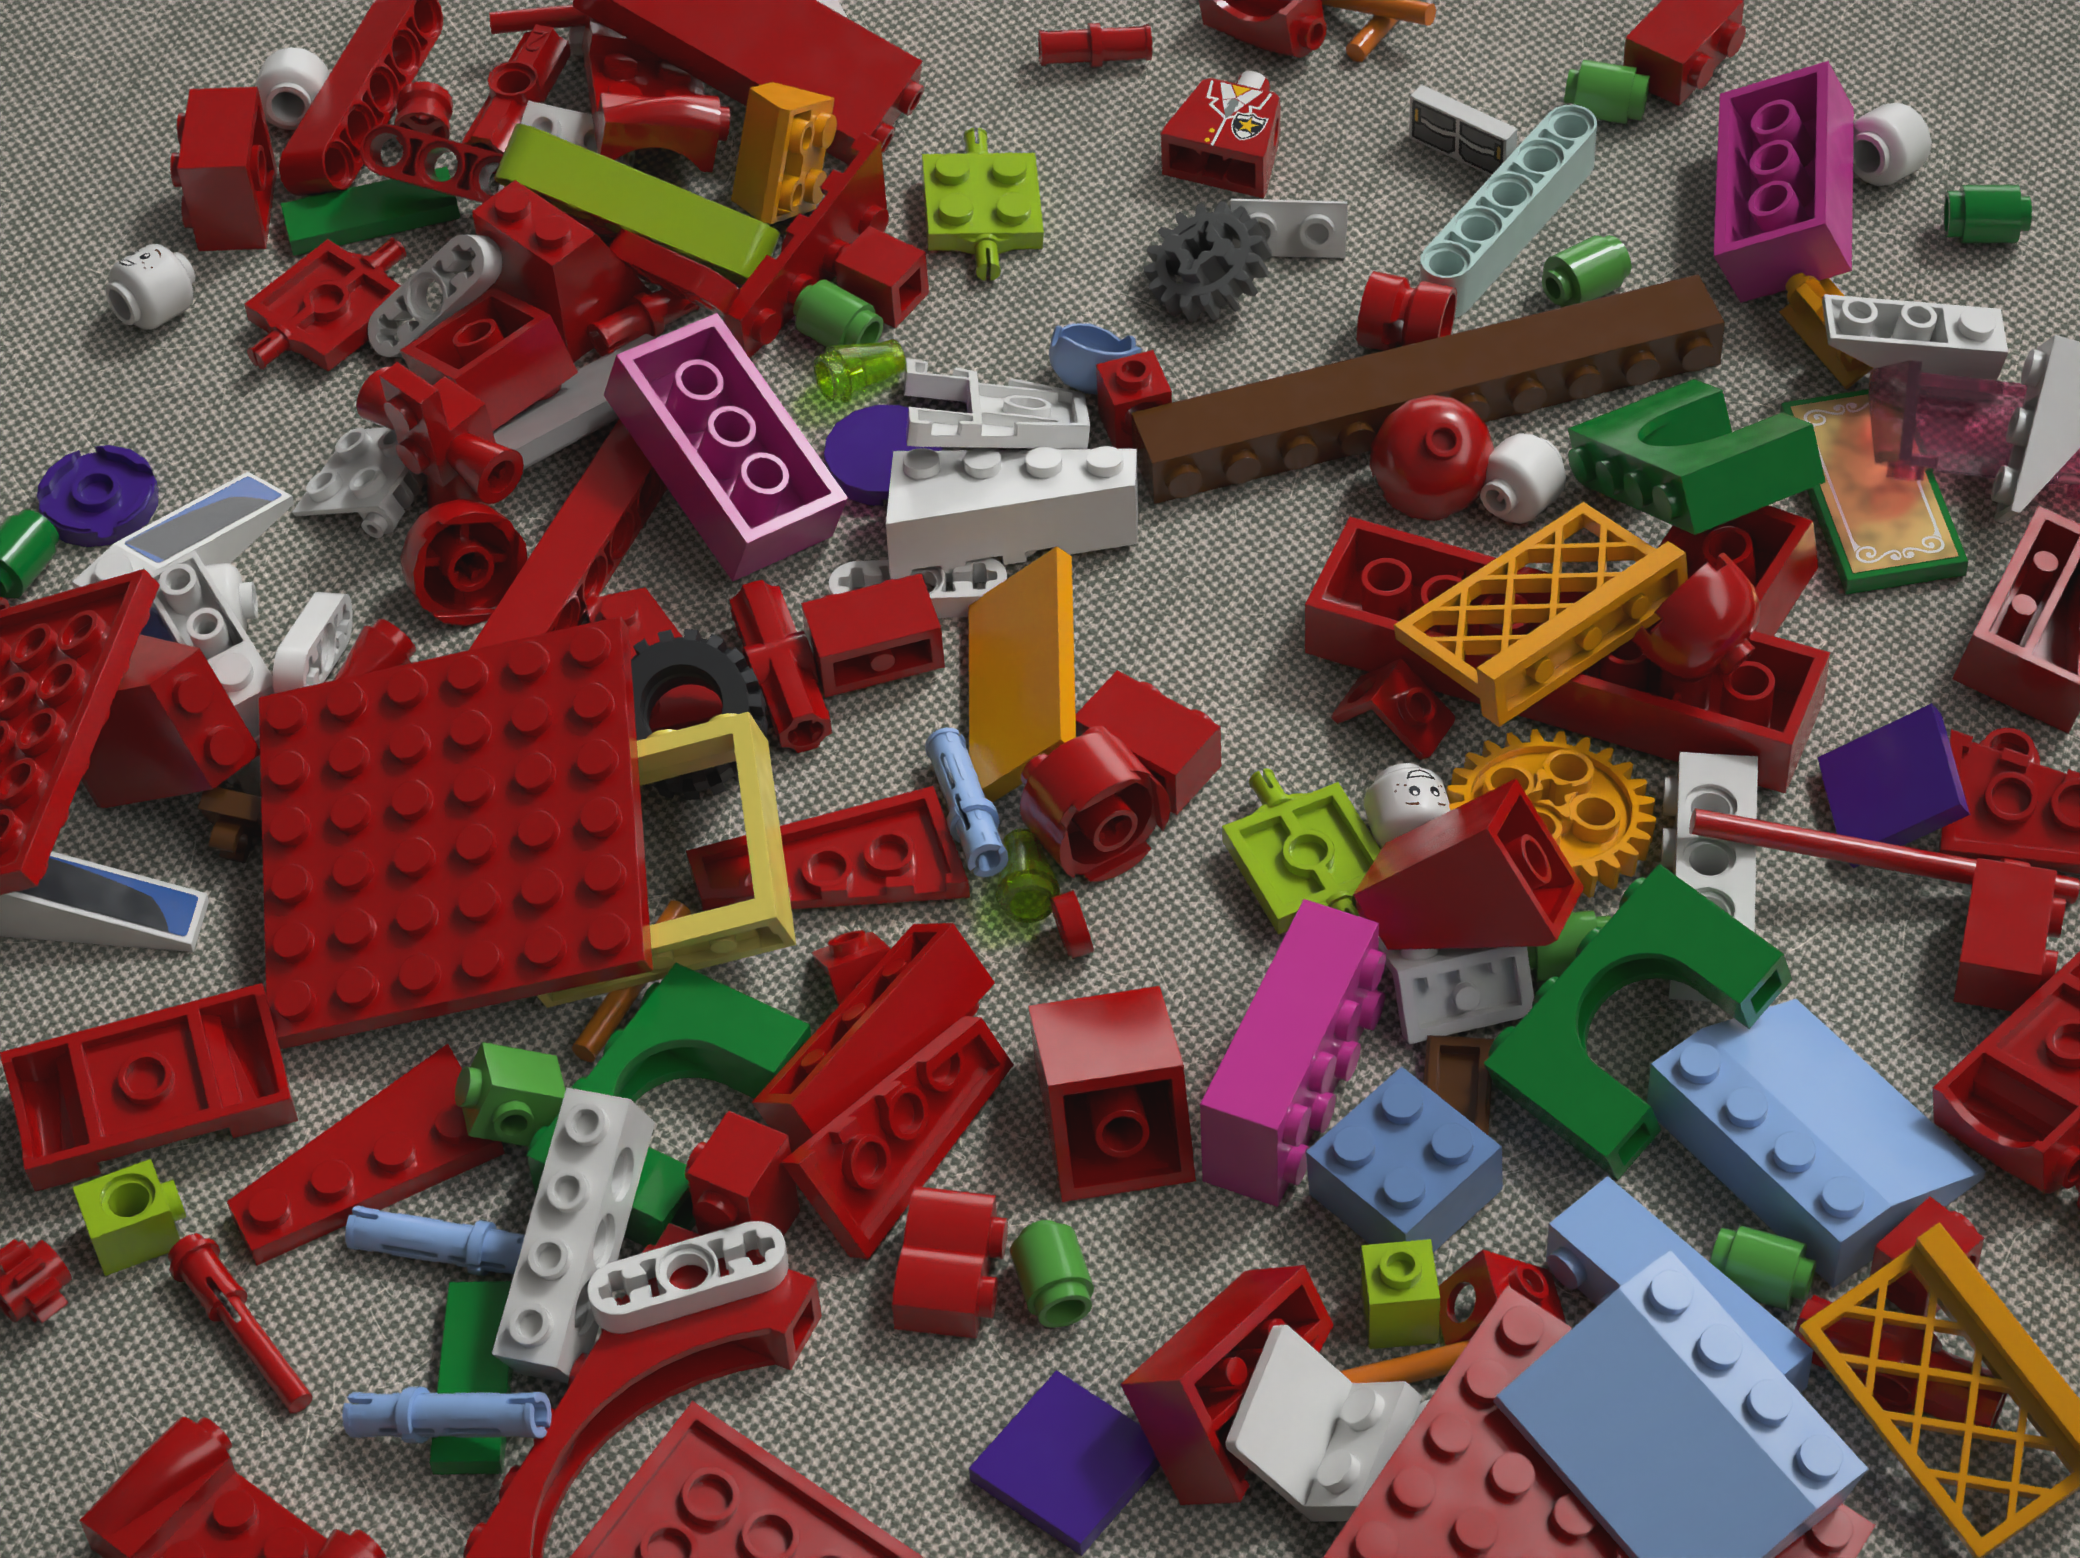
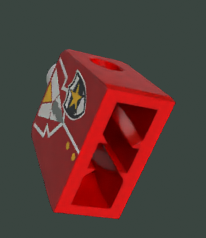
(1225, 135)

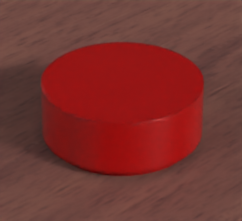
(1071, 925)

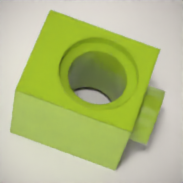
(107, 1209)
(1400, 1294)

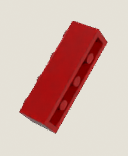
(886, 1020)

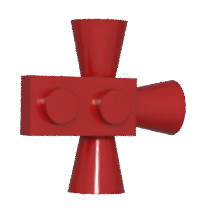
(441, 435)

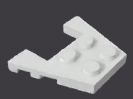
(996, 415)

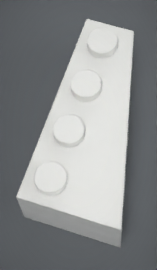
(1007, 504)

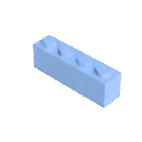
(1613, 1238)

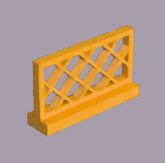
(1571, 633)
(1997, 1341)

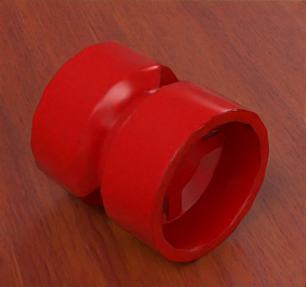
(1403, 315)

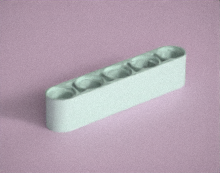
(1512, 205)

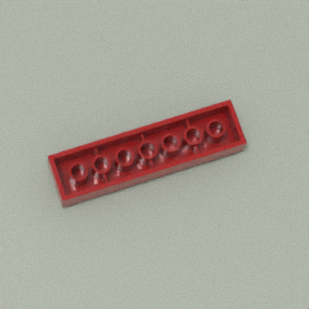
(1623, 699)

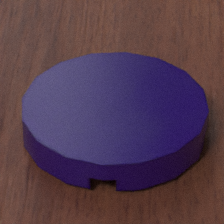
(862, 450)
(98, 496)

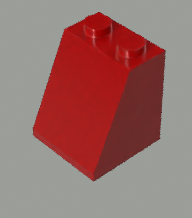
(555, 263)
(167, 729)
(1472, 879)
(1112, 1093)

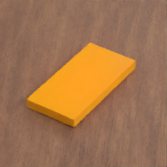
(1021, 671)

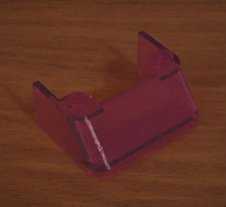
(1946, 425)

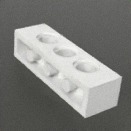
(1712, 866)
(572, 1232)

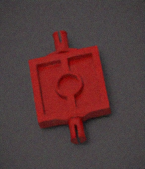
(323, 304)

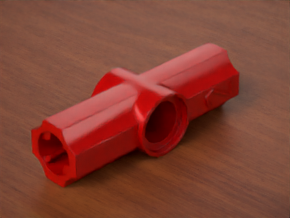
(524, 78)
(782, 666)
(1905, 1346)

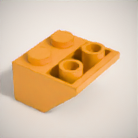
(783, 152)

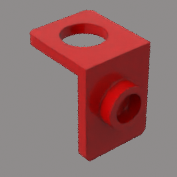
(1401, 704)
(849, 960)
(1489, 1276)

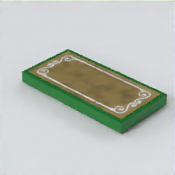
(1873, 525)

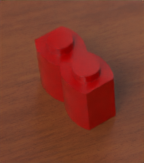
(947, 1262)

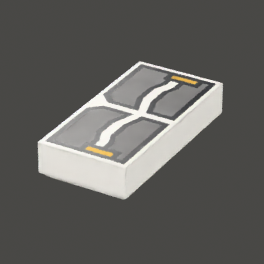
(1460, 130)

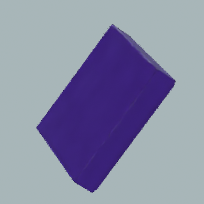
(1895, 781)
(1066, 1462)

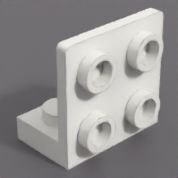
(1458, 988)
(1315, 1429)

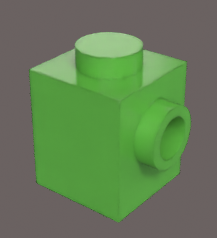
(509, 1093)

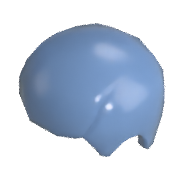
(1080, 347)

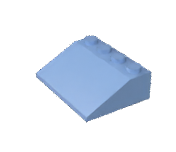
(1806, 1133)
(1679, 1426)

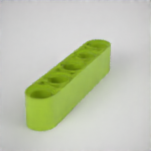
(631, 200)

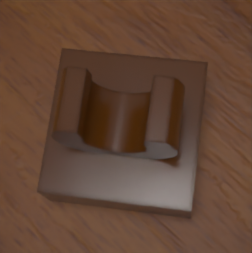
(235, 821)

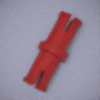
(1095, 45)
(642, 316)

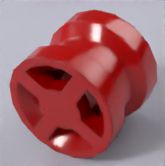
(425, 109)

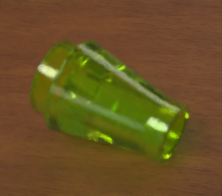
(855, 368)
(1026, 880)

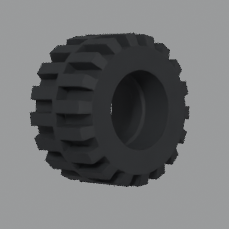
(701, 663)

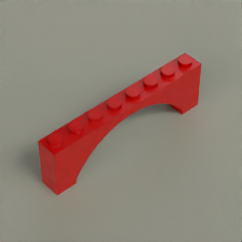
(633, 1374)

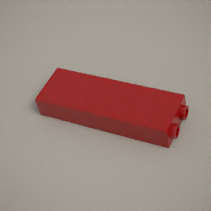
(779, 42)

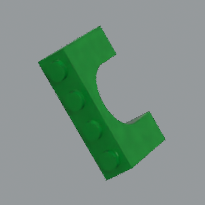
(1686, 465)
(1656, 934)
(682, 1031)

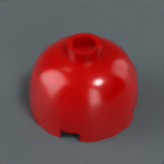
(1431, 457)
(461, 560)
(1704, 623)

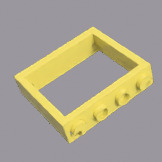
(734, 929)

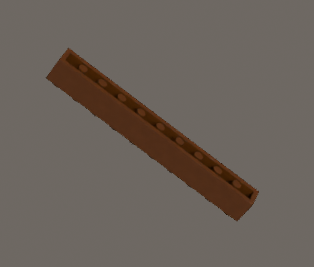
(1491, 368)

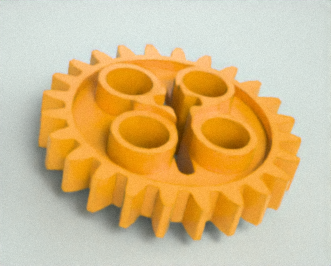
(1580, 795)

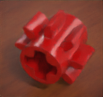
(31, 1281)

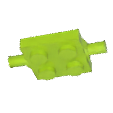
(982, 202)
(1300, 849)

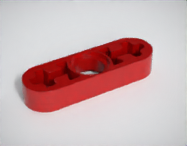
(675, 272)

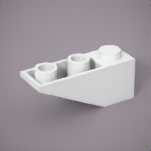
(1942, 336)
(2044, 429)
(203, 619)

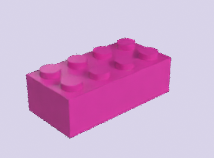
(1784, 181)
(724, 446)
(1292, 1053)

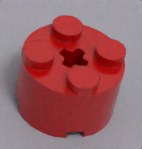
(1092, 805)

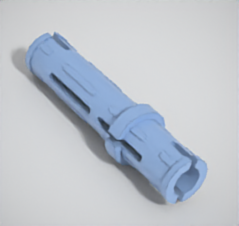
(971, 816)
(474, 1246)
(423, 1415)

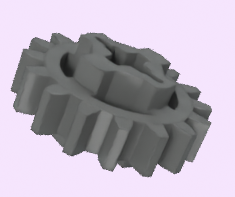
(1207, 261)

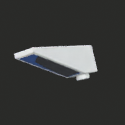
(213, 525)
(104, 907)

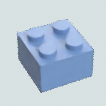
(1404, 1166)

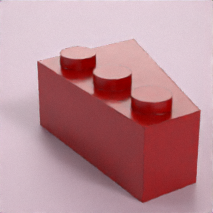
(2030, 630)
(1199, 1377)

